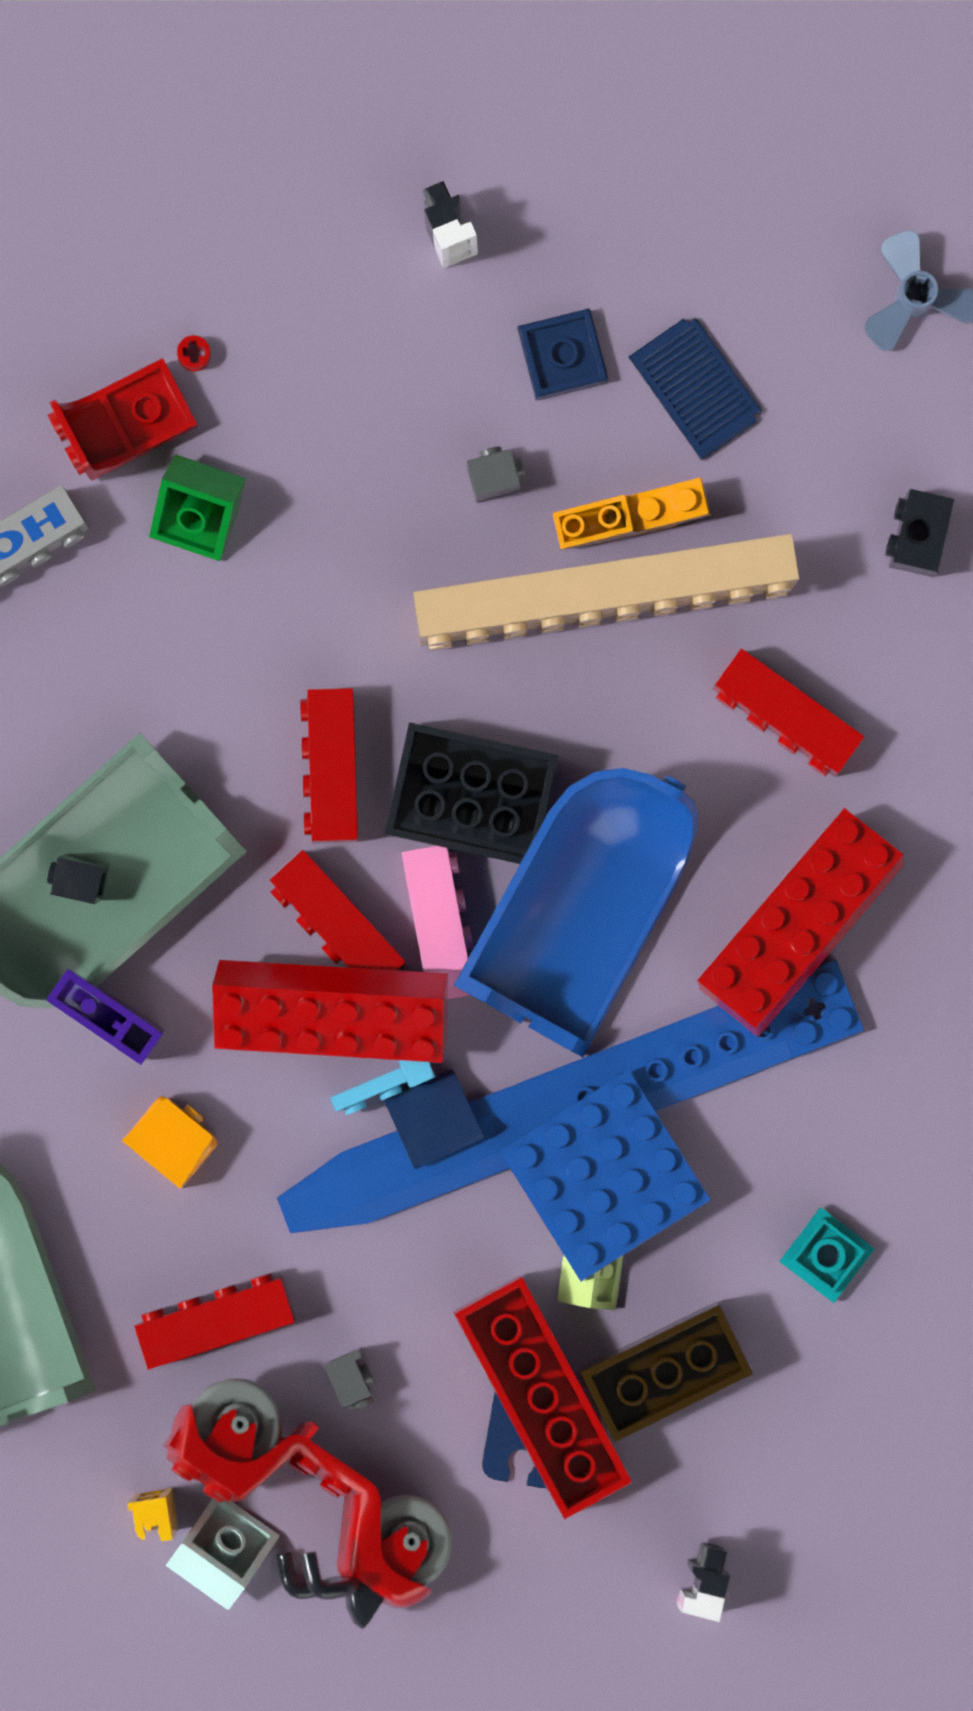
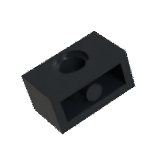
(932, 513)

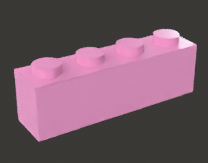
(437, 911)

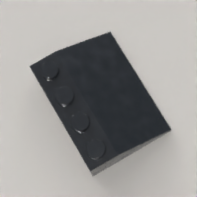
(470, 793)

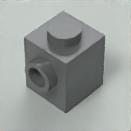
(495, 474)

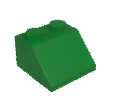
(196, 507)

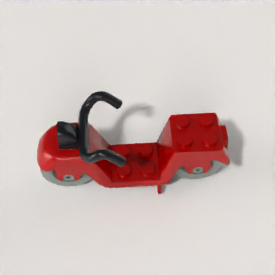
(385, 1545)

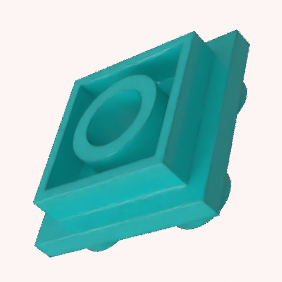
(803, 1261)

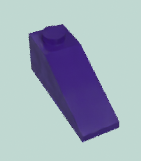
(105, 1016)

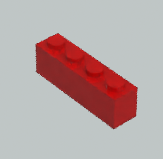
(788, 713)
(331, 765)
(332, 916)
(214, 1322)

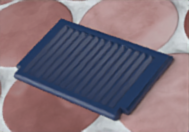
(696, 386)

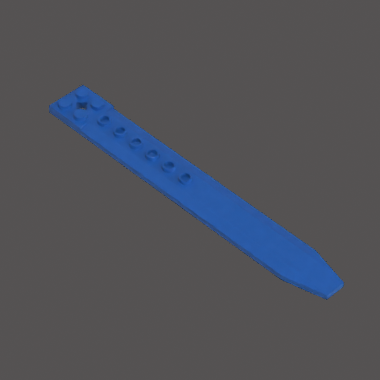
(666, 1064)

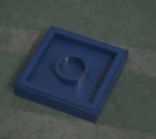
(562, 354)
(434, 1119)

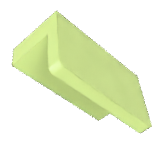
(596, 1291)

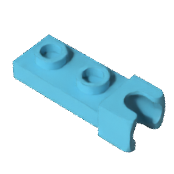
(386, 1086)

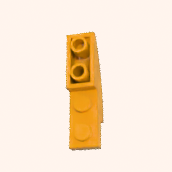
(631, 515)

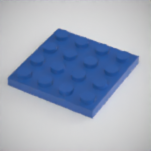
(604, 1175)

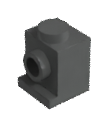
(351, 1380)

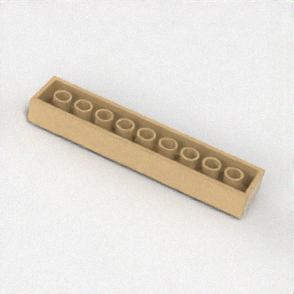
(606, 590)

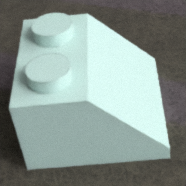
(223, 1551)

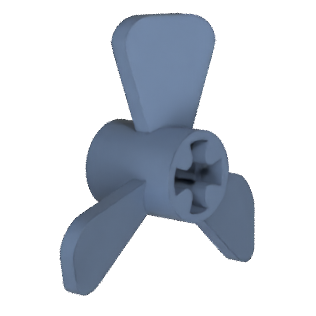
(903, 257)

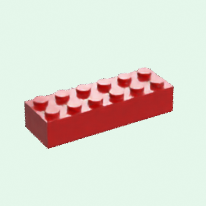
(801, 922)
(330, 1011)
(542, 1397)

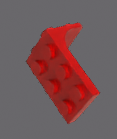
(122, 420)

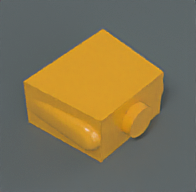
(172, 1140)

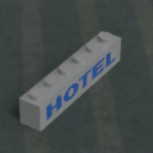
(36, 531)

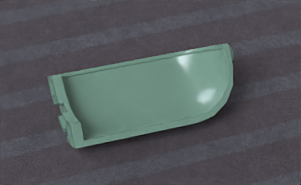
(159, 855)
(38, 1342)

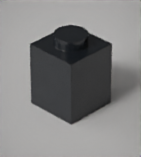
(78, 878)

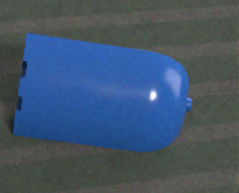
(583, 904)

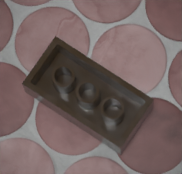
(666, 1371)

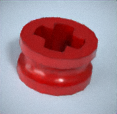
(185, 361)

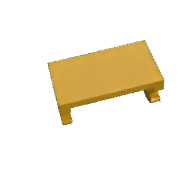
(153, 1509)

